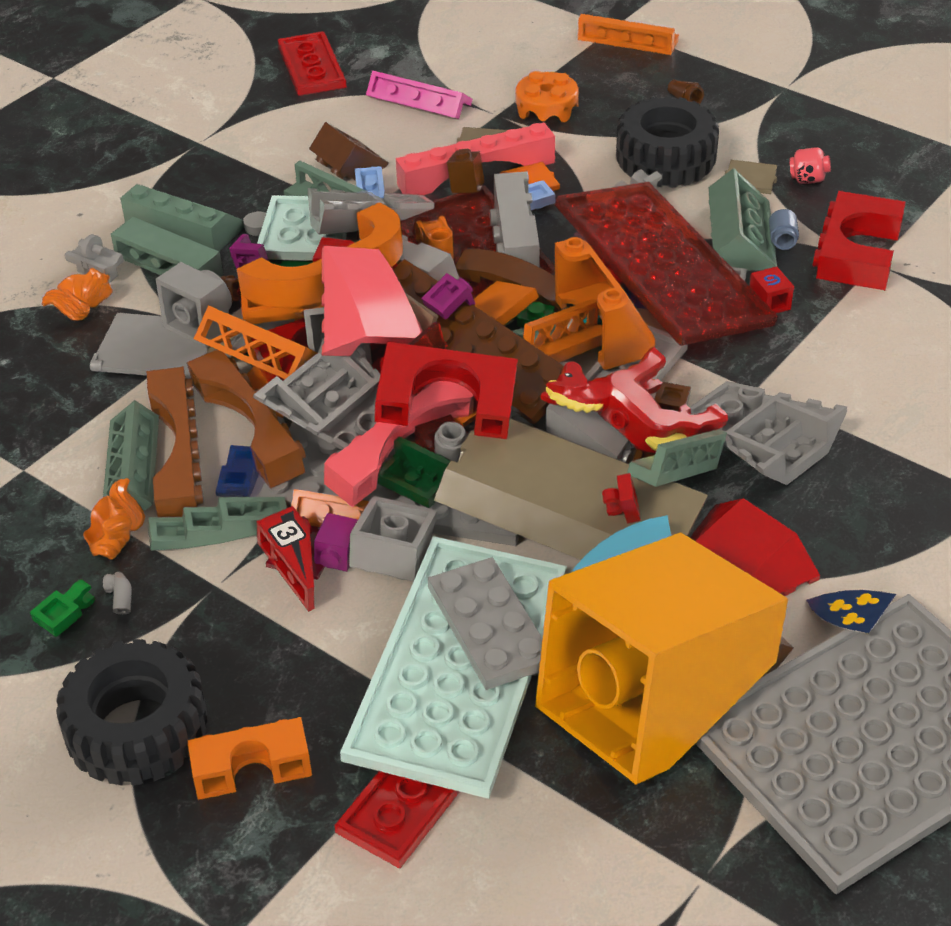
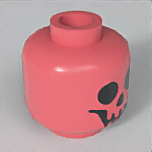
(809, 165)

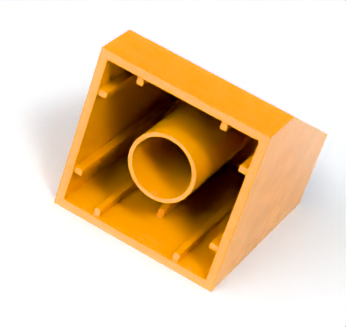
(653, 650)

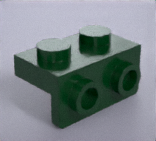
(413, 472)

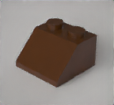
(343, 152)

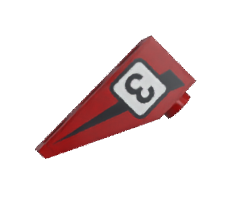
(288, 546)

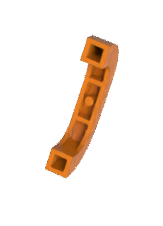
(302, 285)

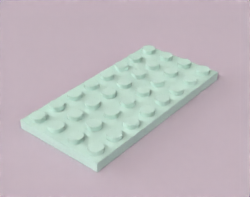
(425, 702)

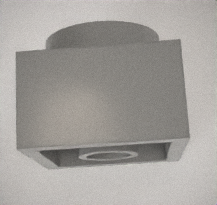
(185, 297)

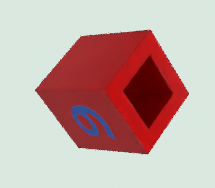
(773, 288)

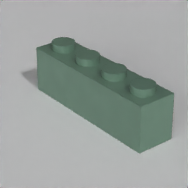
(161, 249)

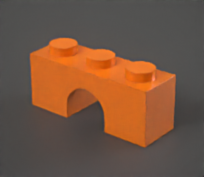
(220, 756)

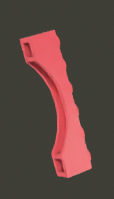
(427, 170)
(356, 468)

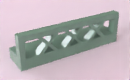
(317, 176)
(133, 452)
(680, 459)

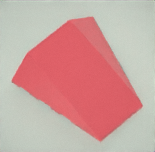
(362, 302)

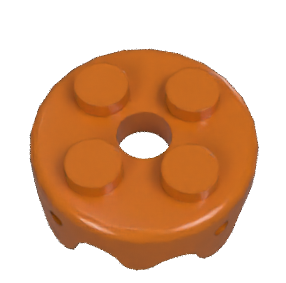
(547, 95)

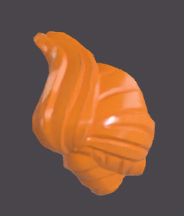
(79, 293)
(113, 521)

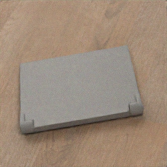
(141, 345)

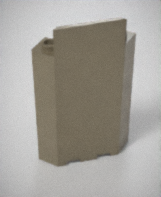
(553, 490)

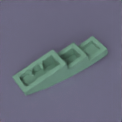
(204, 526)

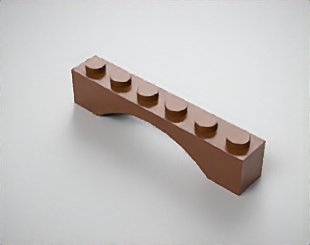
(272, 447)
(176, 481)

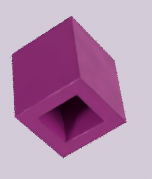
(333, 542)

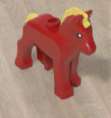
(627, 403)

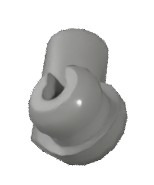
(122, 591)

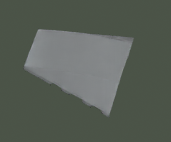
(338, 210)
(327, 396)
(773, 431)

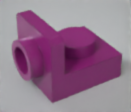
(245, 252)
(448, 295)

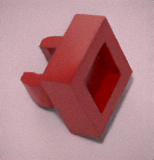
(623, 499)

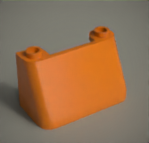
(584, 277)

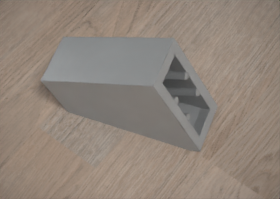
(588, 430)

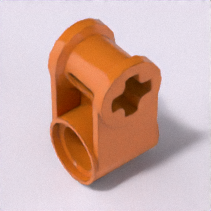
(435, 234)

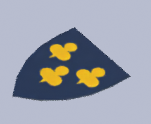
(852, 608)

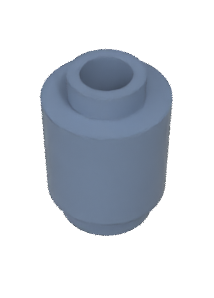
(784, 229)

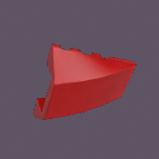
(757, 545)

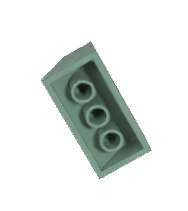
(181, 216)
(741, 223)

